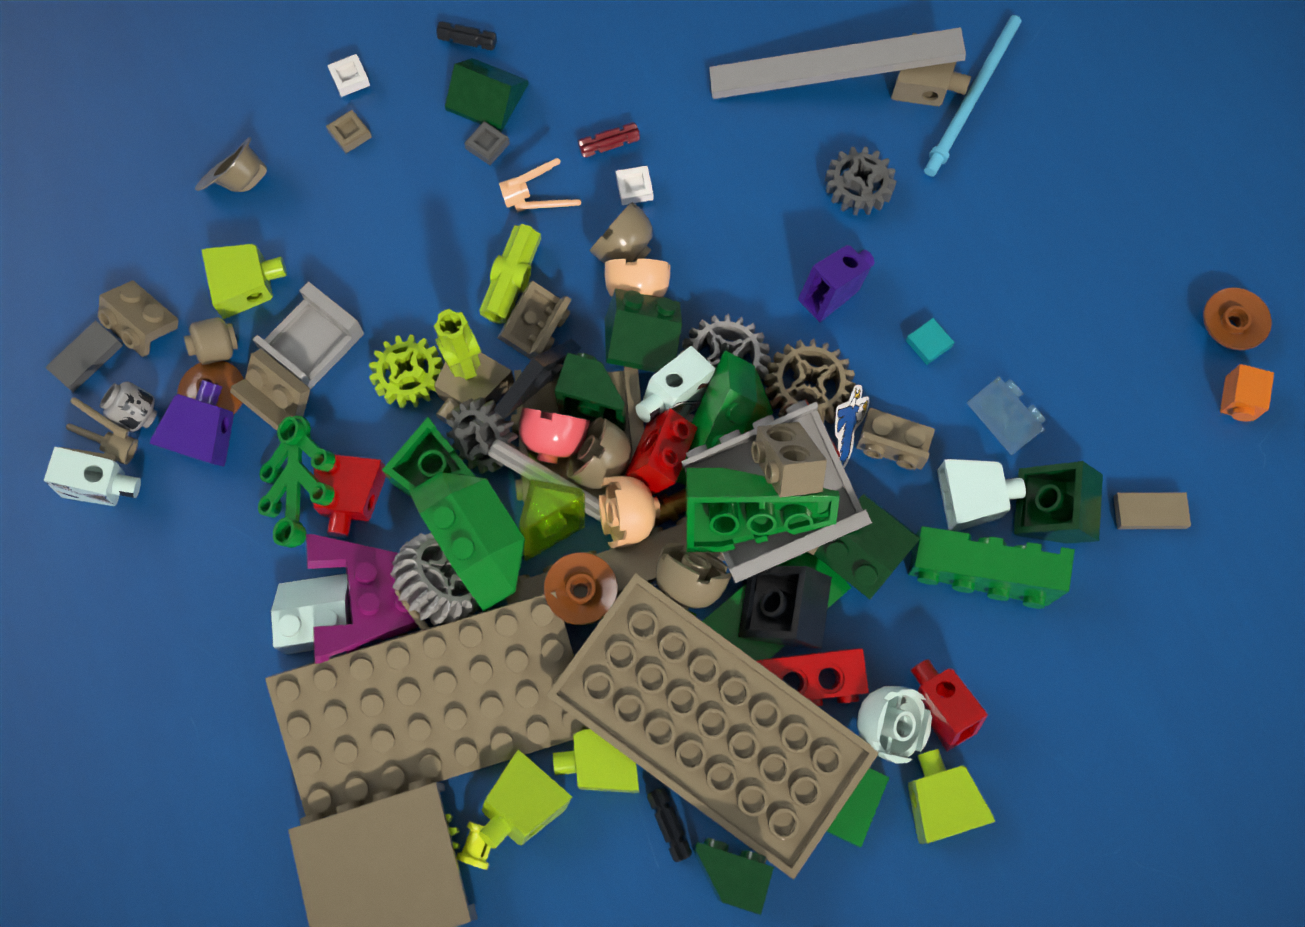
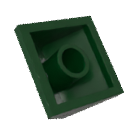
(484, 93)

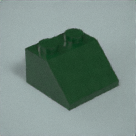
(642, 330)
(588, 391)
(1060, 503)
(869, 553)

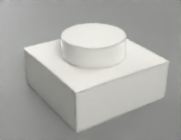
(348, 75)
(634, 185)

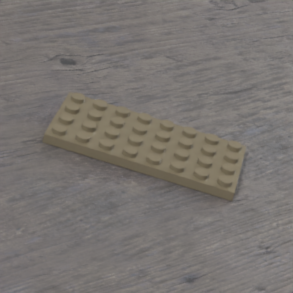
(424, 705)
(713, 725)

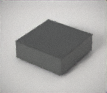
(487, 143)

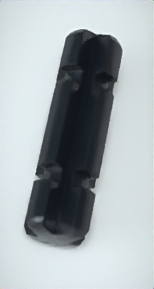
(466, 35)
(669, 824)

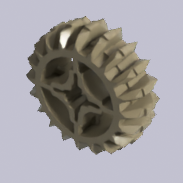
(798, 360)

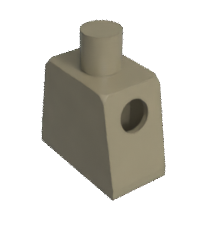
(929, 84)
(490, 383)

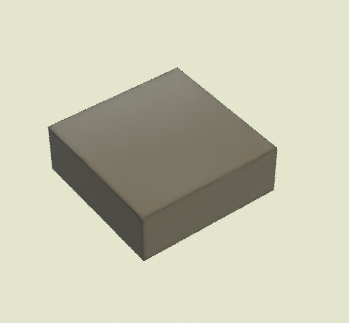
(349, 131)

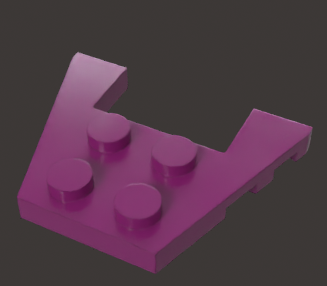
(372, 599)

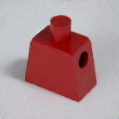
(356, 490)
(952, 706)

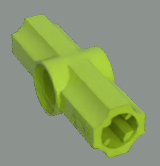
(510, 274)
(457, 344)

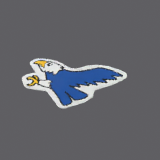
(848, 418)

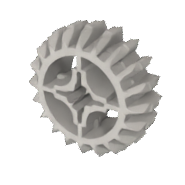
(744, 342)
(431, 582)

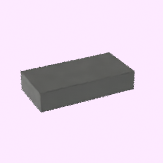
(84, 356)

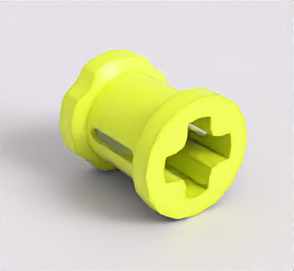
(475, 849)

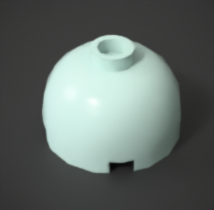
(894, 722)

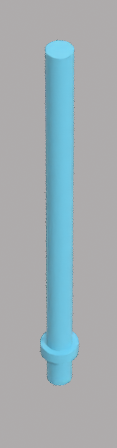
(939, 154)

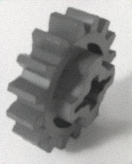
(857, 183)
(477, 435)

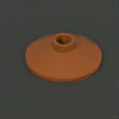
(1245, 310)
(219, 373)
(584, 571)

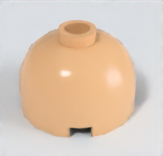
(644, 276)
(627, 510)

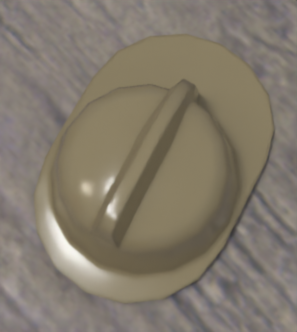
(236, 172)

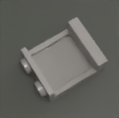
(311, 336)

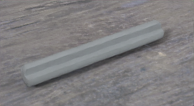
(533, 470)

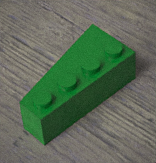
(422, 458)
(991, 567)

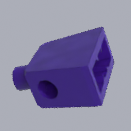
(843, 273)
(196, 426)

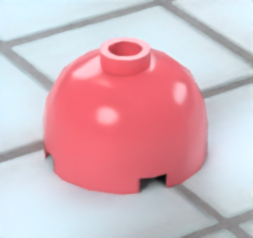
(552, 434)

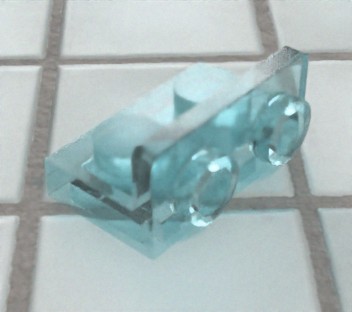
(1006, 414)

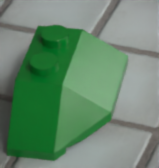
(729, 404)
(473, 534)

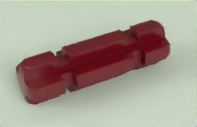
(609, 139)

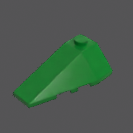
(742, 506)

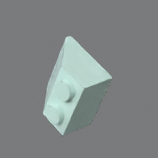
(306, 605)

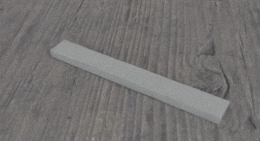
(838, 63)

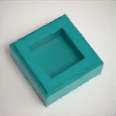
(929, 341)

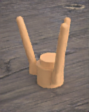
(516, 190)

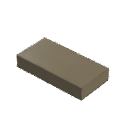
(1152, 510)

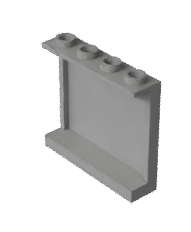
(735, 454)

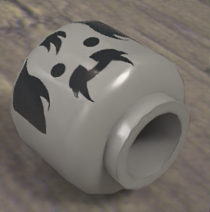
(128, 406)

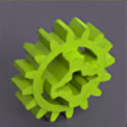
(404, 357)

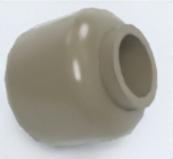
(211, 340)

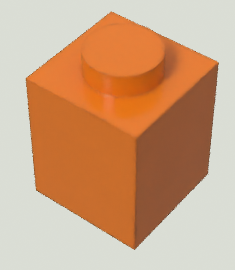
(1247, 393)

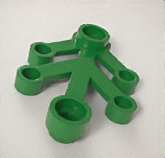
(294, 437)

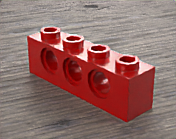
(846, 664)

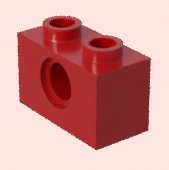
(662, 450)

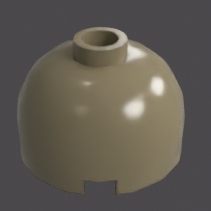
(625, 237)
(602, 455)
(690, 578)

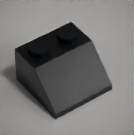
(786, 606)

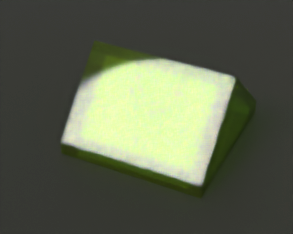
(550, 515)

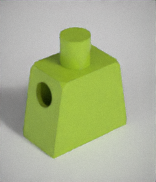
(240, 277)
(597, 765)
(945, 800)
(521, 803)

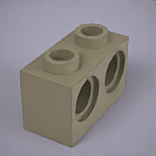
(789, 459)

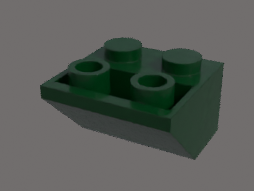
(735, 878)

